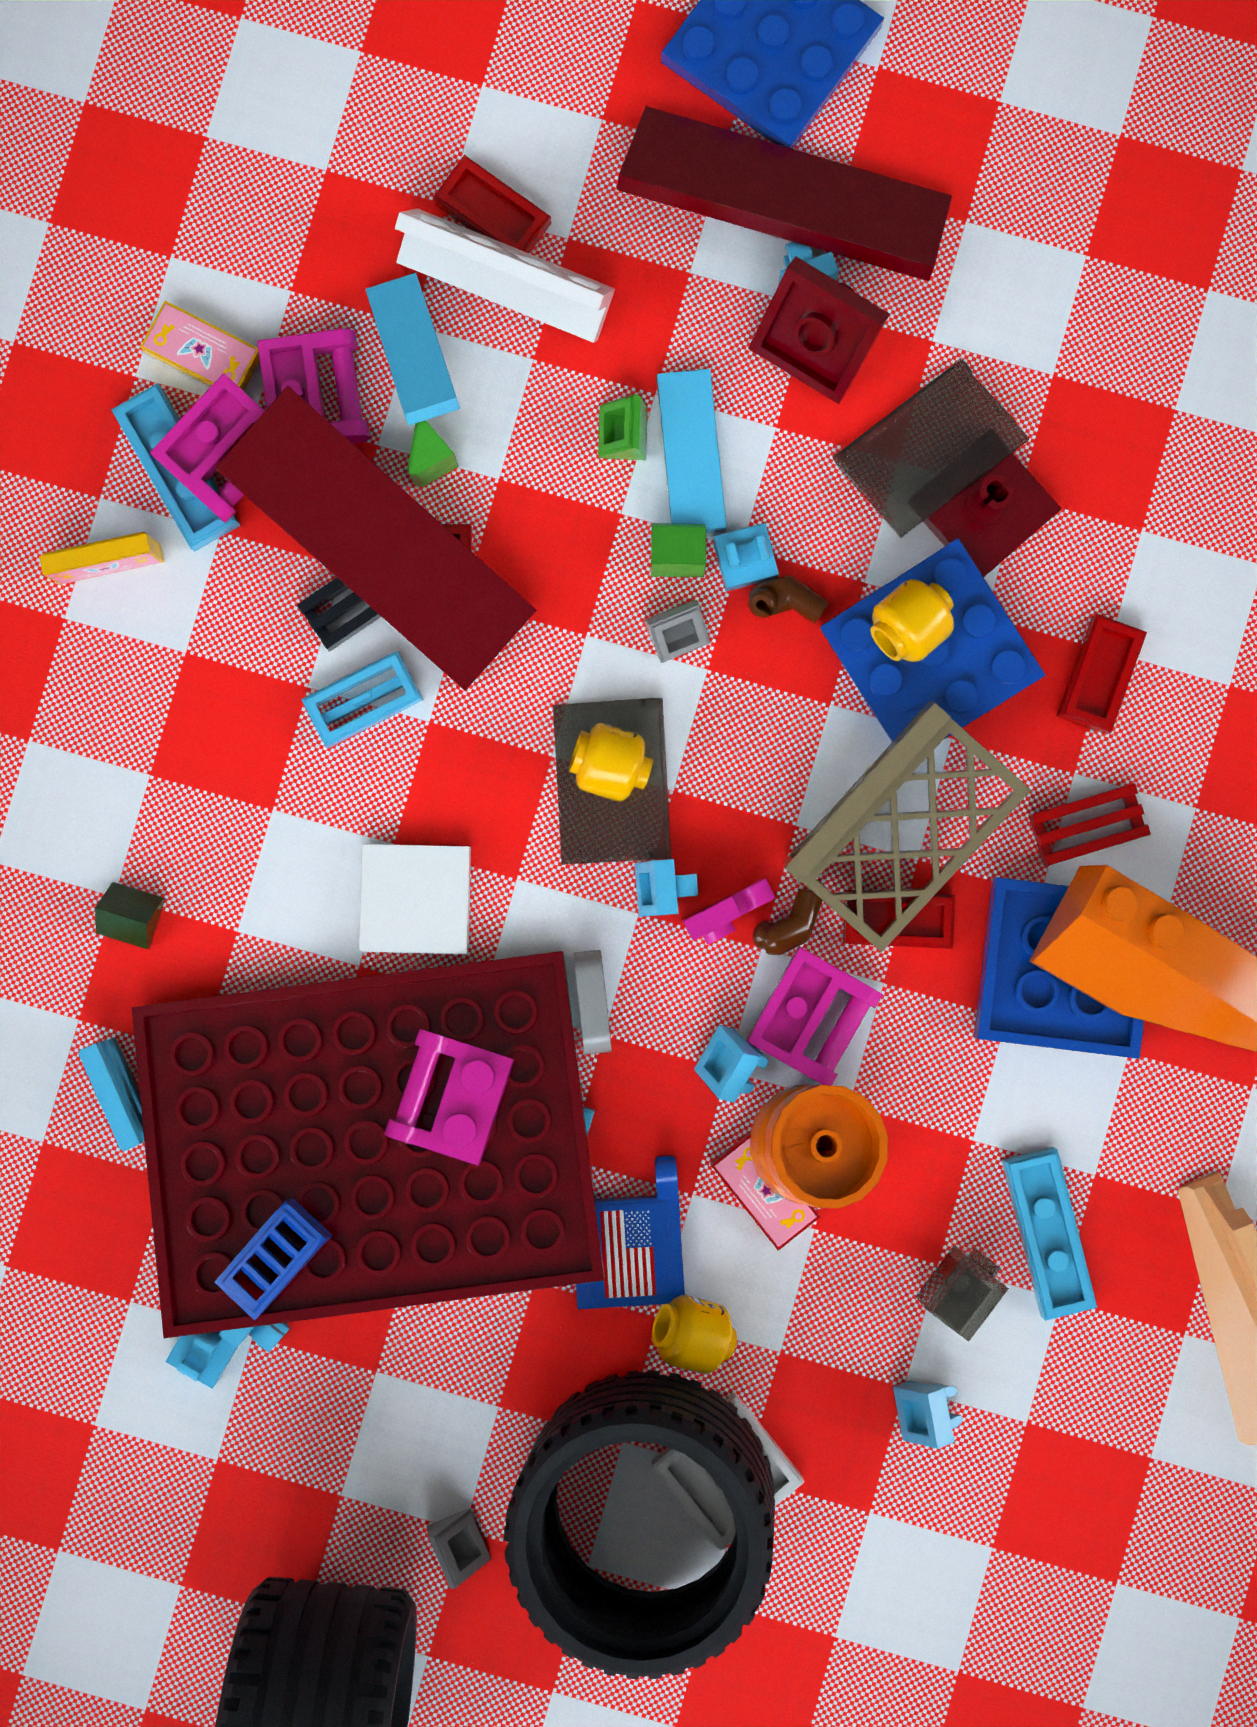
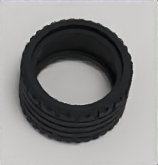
(620, 1626)
(320, 1657)

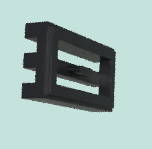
(320, 622)

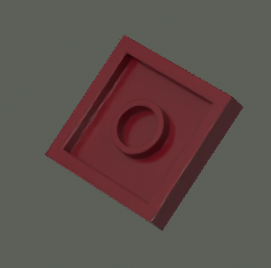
(818, 330)
(994, 514)

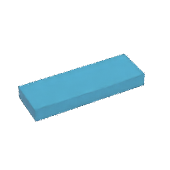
(412, 349)
(145, 423)
(691, 449)
(1049, 1233)

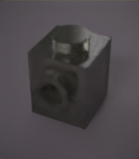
(963, 1291)

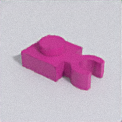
(717, 919)

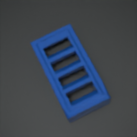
(299, 1221)

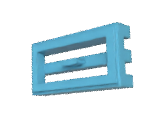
(334, 737)
(115, 1091)

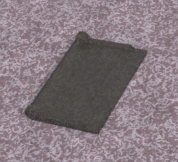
(930, 448)
(606, 829)

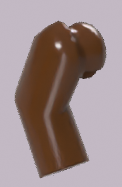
(783, 595)
(790, 931)

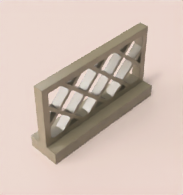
(869, 795)

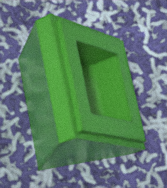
(623, 429)
(429, 456)
(678, 550)

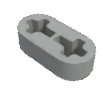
(592, 1002)

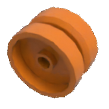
(850, 1149)

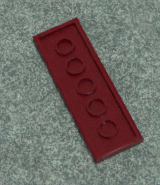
(785, 193)
(375, 538)

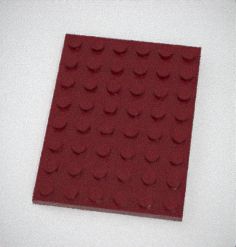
(293, 1101)

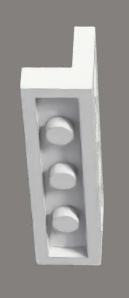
(503, 274)

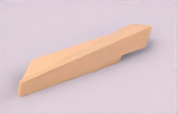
(1226, 1265)

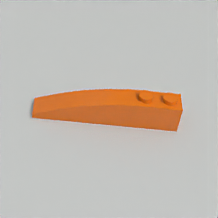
(1150, 959)

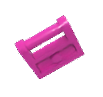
(294, 363)
(205, 438)
(798, 1008)
(467, 1102)

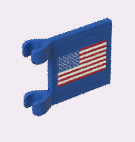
(639, 1247)

